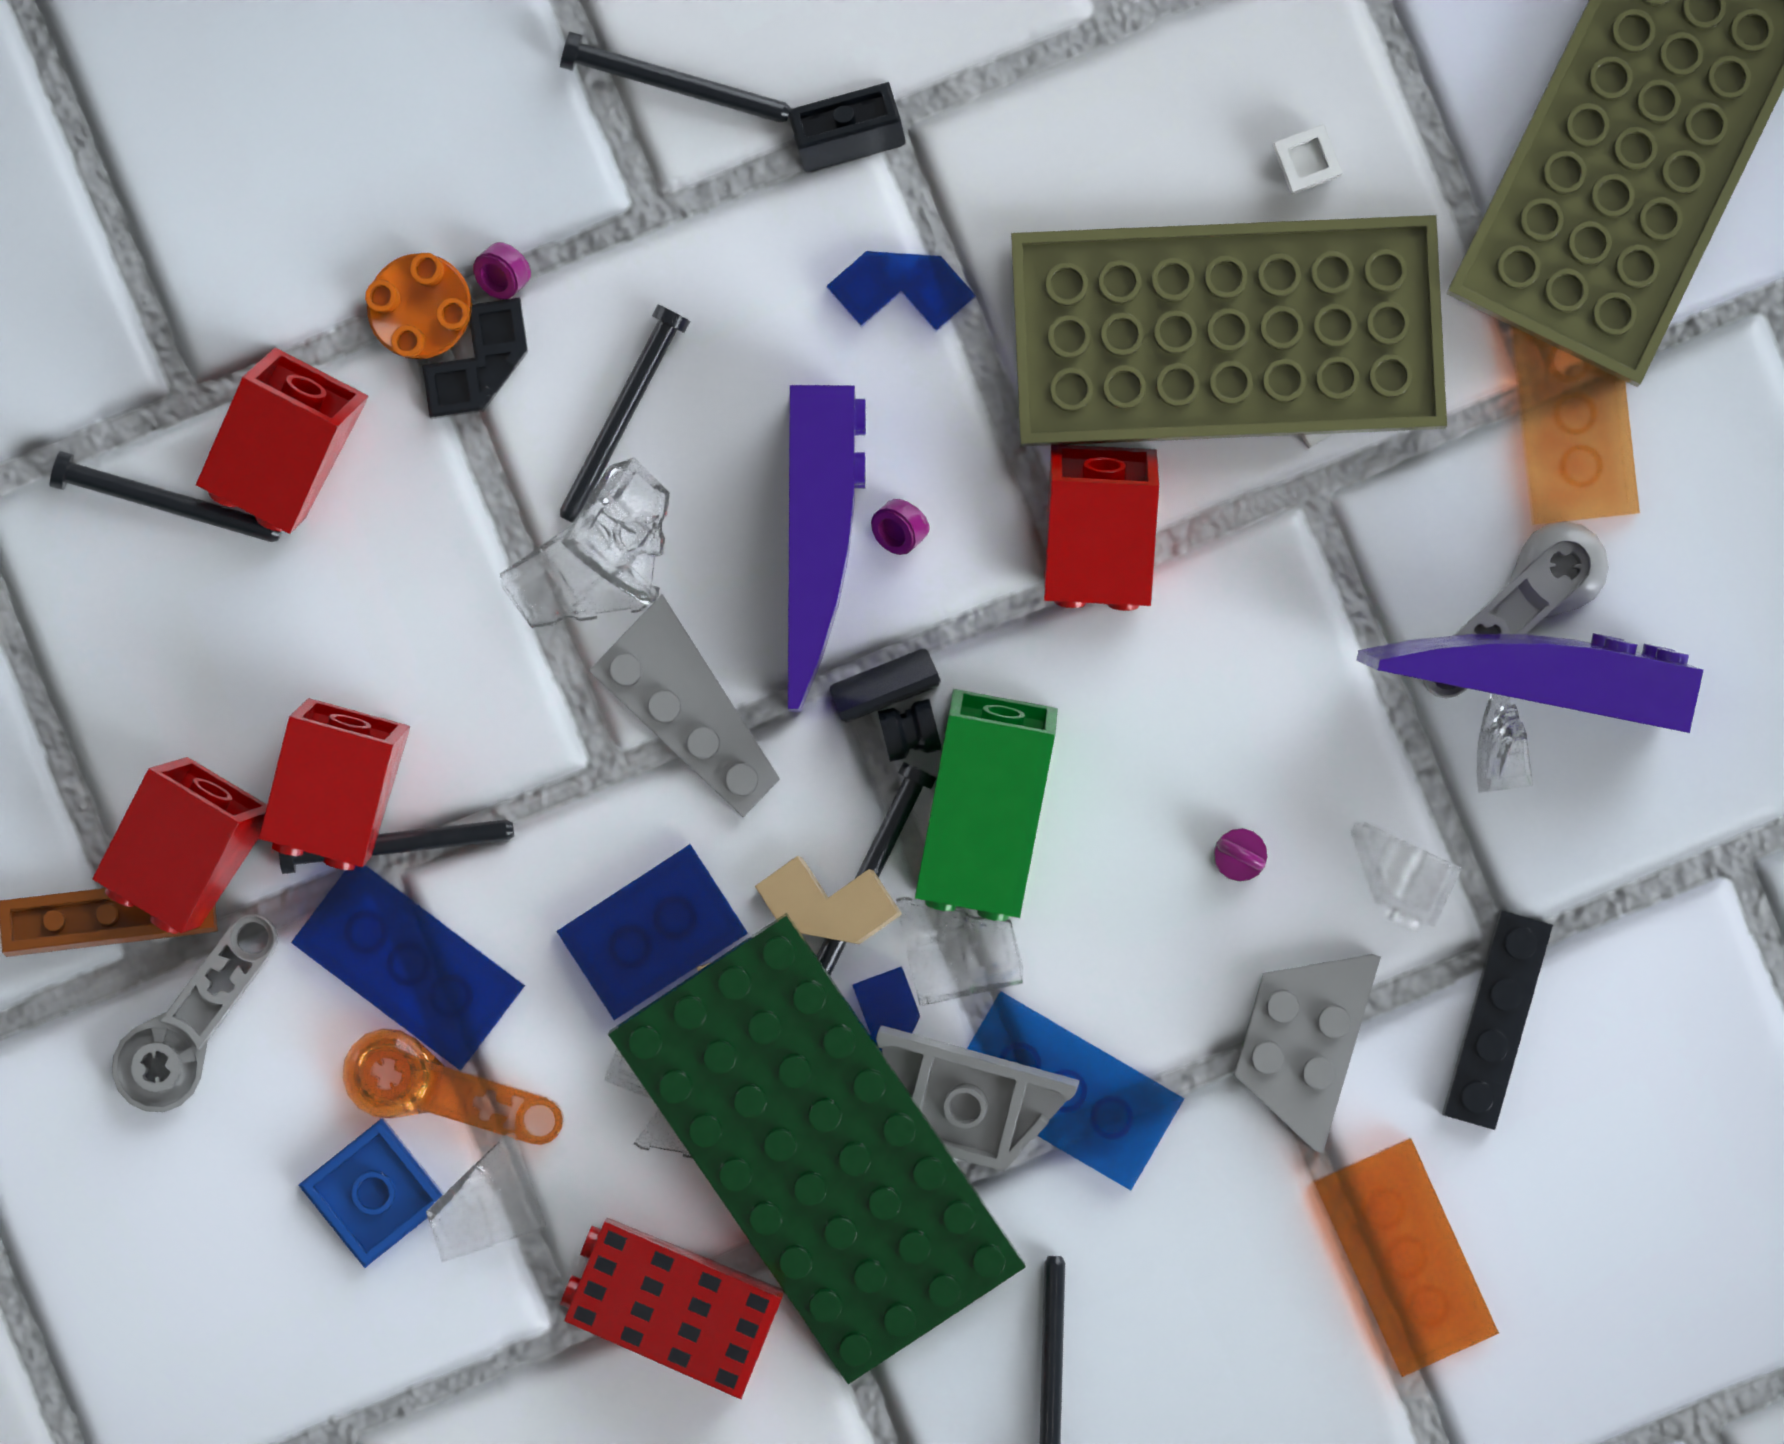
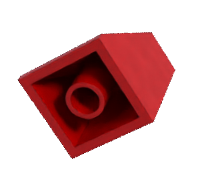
(280, 440)
(1101, 526)
(333, 783)
(180, 844)

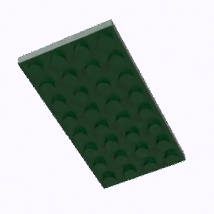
(817, 1148)

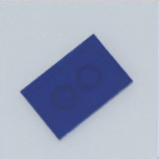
(652, 932)

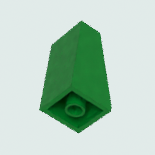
(986, 805)

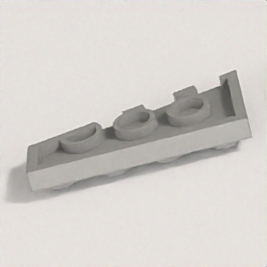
(678, 698)

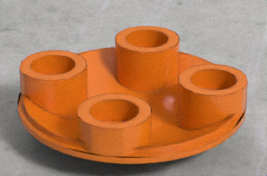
(418, 306)

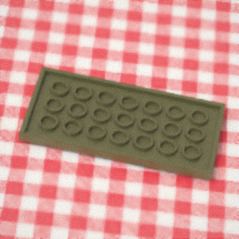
(1625, 174)
(1228, 330)

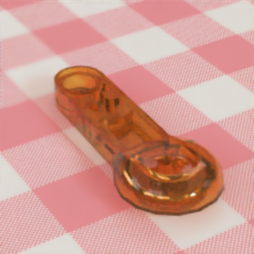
(433, 1087)

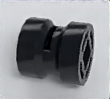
(909, 730)

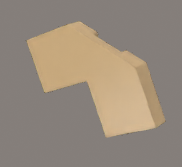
(845, 916)

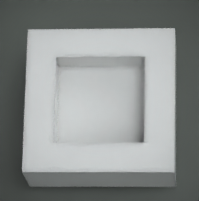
(1307, 159)

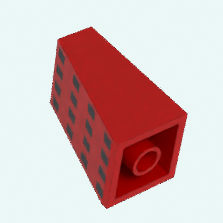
(672, 1306)

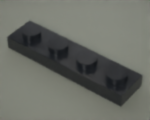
(1497, 1019)

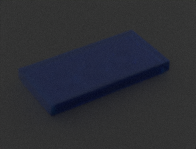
(408, 964)
(1116, 1109)

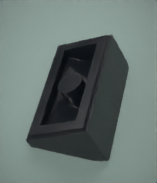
(847, 127)
(885, 685)

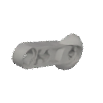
(1535, 591)
(186, 1027)

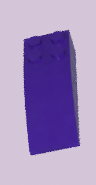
(821, 512)
(1559, 672)

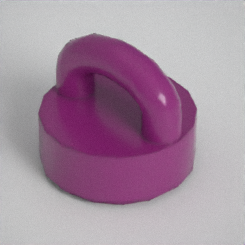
(501, 270)
(899, 526)
(1240, 854)

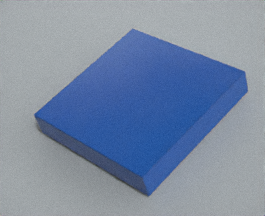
(372, 1192)

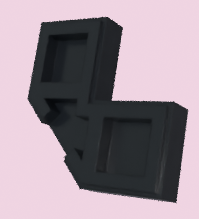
(498, 349)

